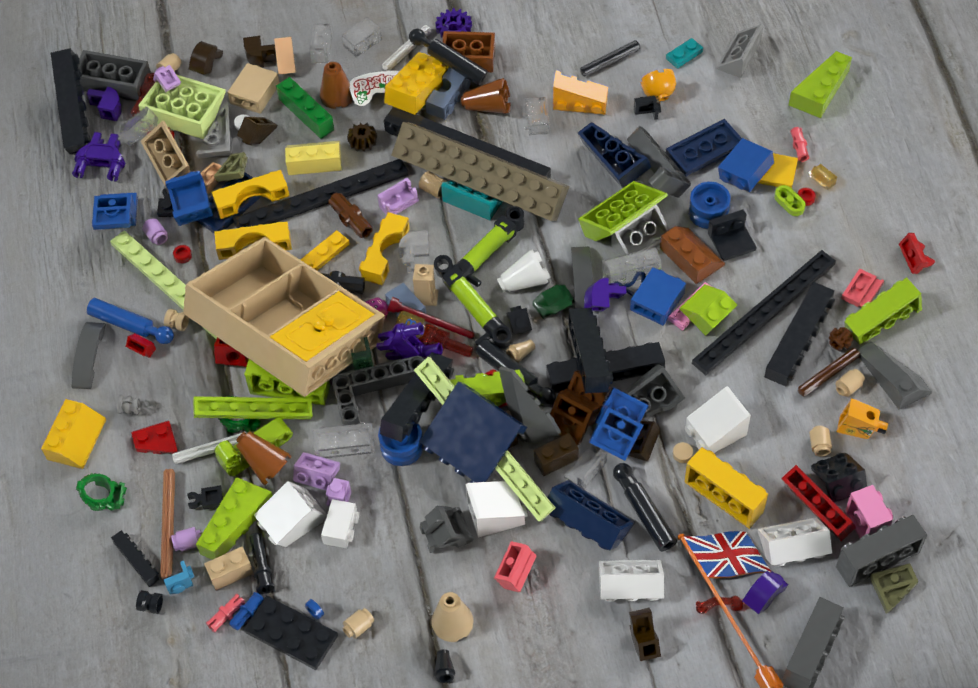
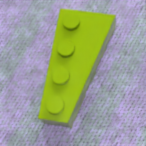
(821, 85)
(487, 385)
(232, 518)

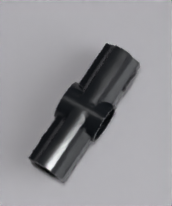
(350, 283)

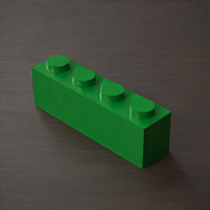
(305, 107)

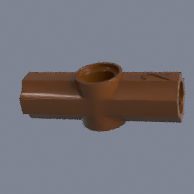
(350, 215)

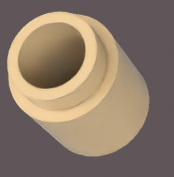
(172, 60)
(849, 382)
(820, 441)
(358, 623)

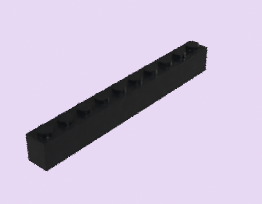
(396, 116)

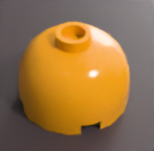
(659, 84)

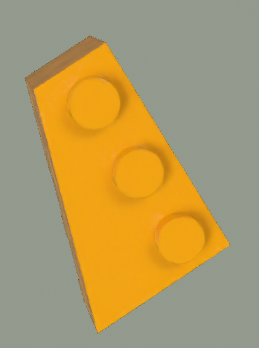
(578, 96)

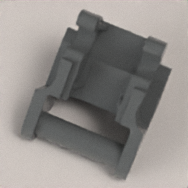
(440, 531)

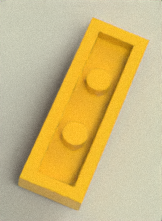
(326, 250)

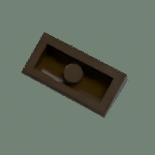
(645, 441)

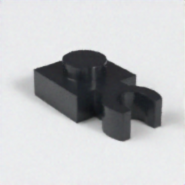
(165, 206)
(209, 498)

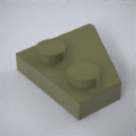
(232, 168)
(893, 585)

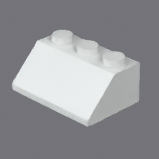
(795, 541)
(631, 580)

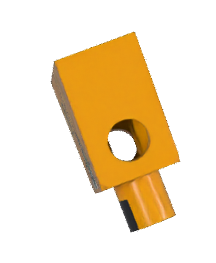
(860, 420)

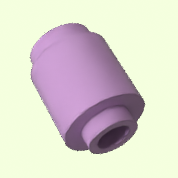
(155, 231)
(186, 539)

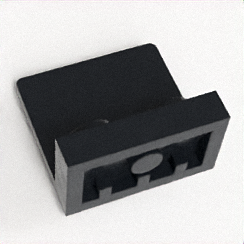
(731, 235)

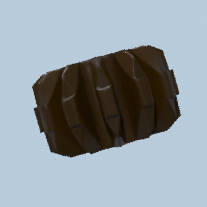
(362, 137)

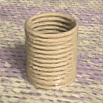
(431, 184)

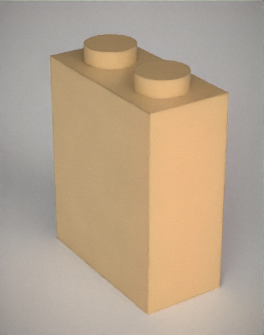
(253, 88)

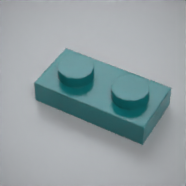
(684, 53)

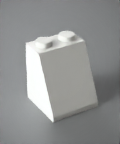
(718, 422)
(494, 507)
(289, 514)

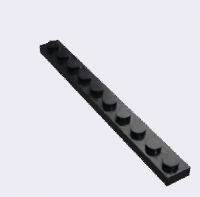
(320, 196)
(763, 312)

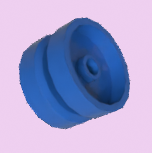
(708, 202)
(402, 452)

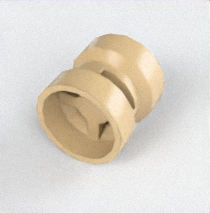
(175, 319)

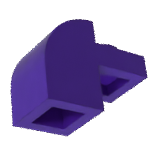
(107, 102)
(598, 294)
(764, 591)

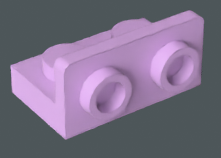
(315, 471)

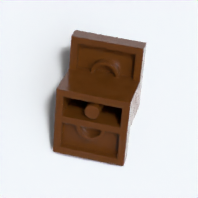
(576, 409)

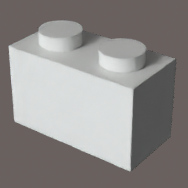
(339, 524)

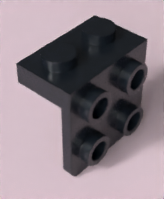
(841, 476)

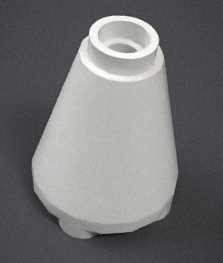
(524, 273)

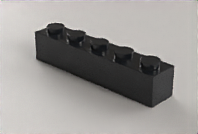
(135, 558)

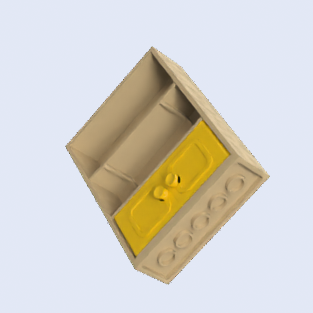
(282, 315)

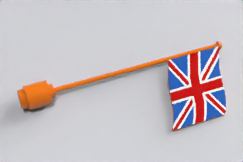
(731, 556)

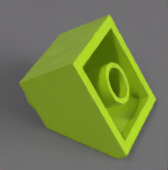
(708, 308)

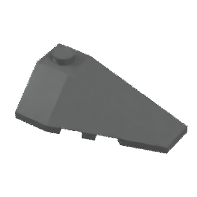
(896, 379)
(656, 390)
(526, 408)

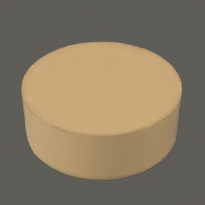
(682, 452)

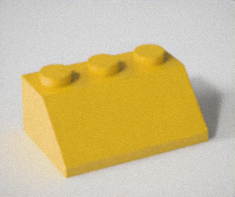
(73, 434)

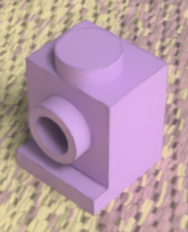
(338, 490)

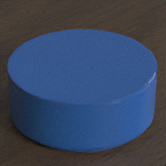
(314, 609)

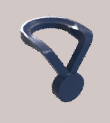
(639, 273)

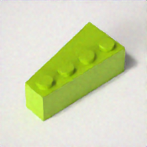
(884, 311)
(265, 384)

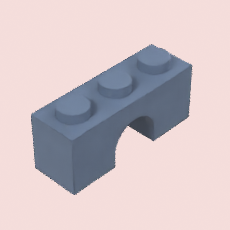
(442, 103)

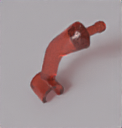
(705, 606)

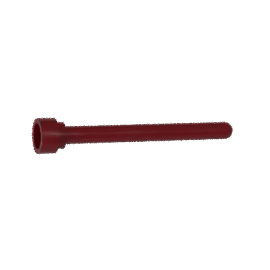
(397, 306)

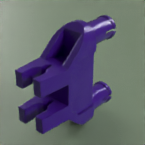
(100, 155)
(405, 343)

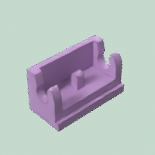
(398, 197)

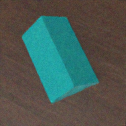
(470, 199)

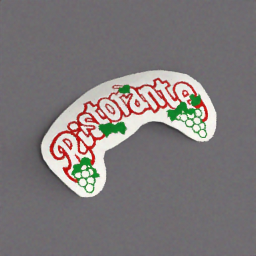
(366, 85)

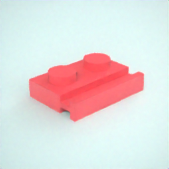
(862, 288)

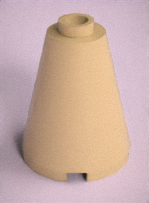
(452, 618)

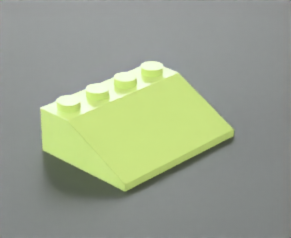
(186, 108)

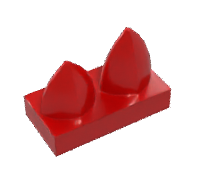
(913, 253)

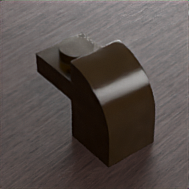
(258, 54)
(203, 57)
(643, 634)

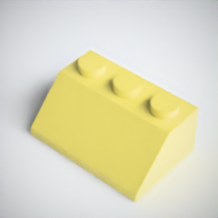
(313, 158)

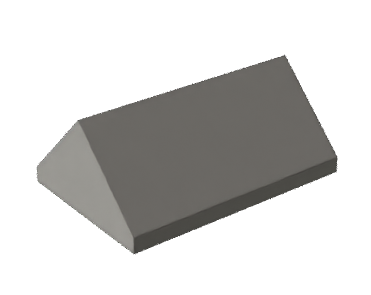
(741, 51)
(640, 233)

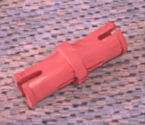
(799, 144)
(225, 613)

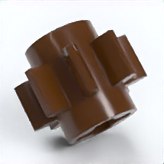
(840, 338)

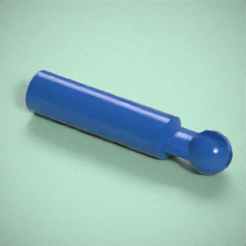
(128, 320)

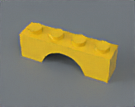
(269, 185)
(392, 230)
(234, 240)

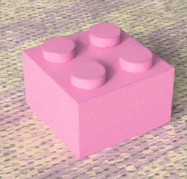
(868, 511)

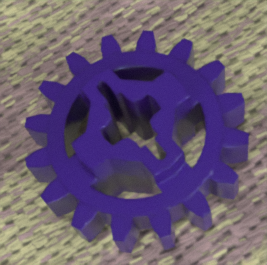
(453, 22)

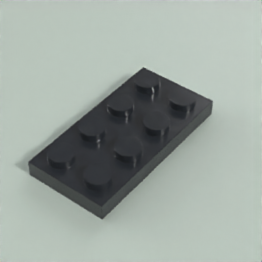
(291, 632)

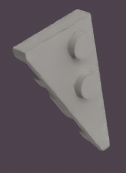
(218, 138)

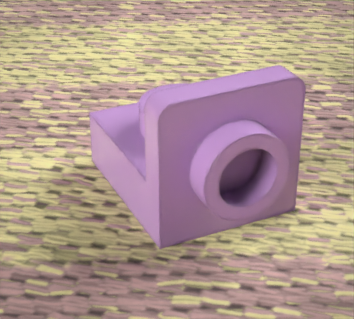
(166, 78)

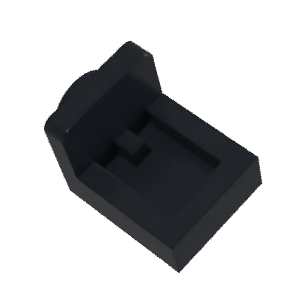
(647, 105)
(519, 320)

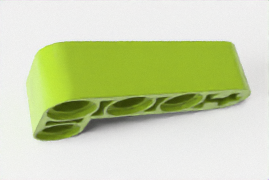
(232, 460)

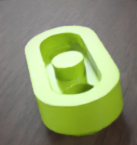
(791, 200)

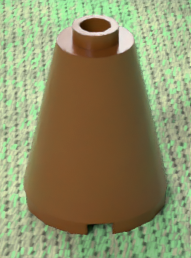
(335, 87)
(488, 98)
(261, 455)

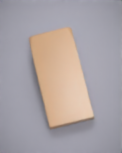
(285, 55)
(208, 176)

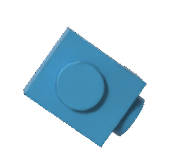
(181, 581)

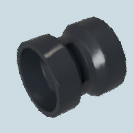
(150, 602)

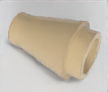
(520, 350)

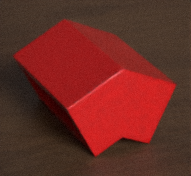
(149, 347)

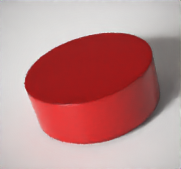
(807, 195)
(182, 254)

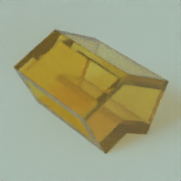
(823, 176)

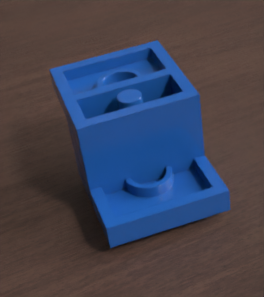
(114, 211)
(618, 423)

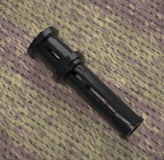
(262, 570)

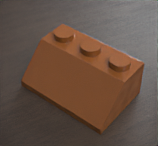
(690, 253)

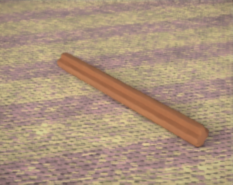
(167, 523)

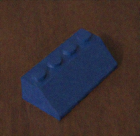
(589, 515)

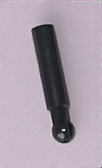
(449, 57)
(496, 358)
(644, 507)

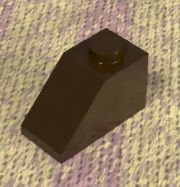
(255, 129)

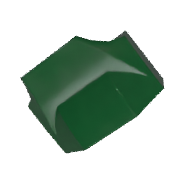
(553, 300)

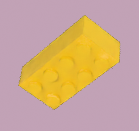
(415, 83)
(726, 487)

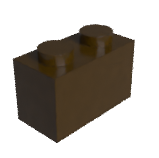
(556, 454)

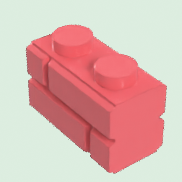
(515, 566)

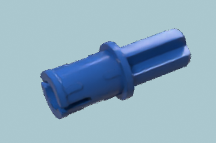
(246, 611)

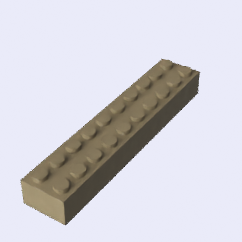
(480, 171)

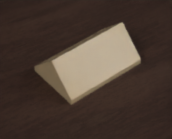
(165, 153)

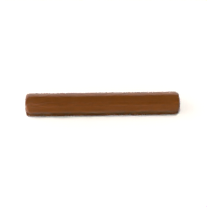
(828, 372)

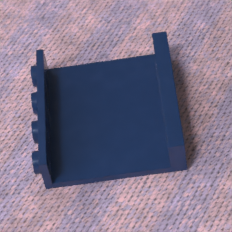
(471, 433)

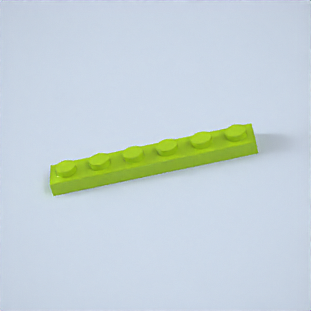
(252, 407)

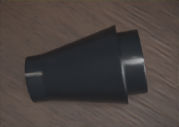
(444, 668)

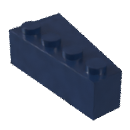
(617, 158)

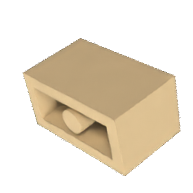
(229, 568)

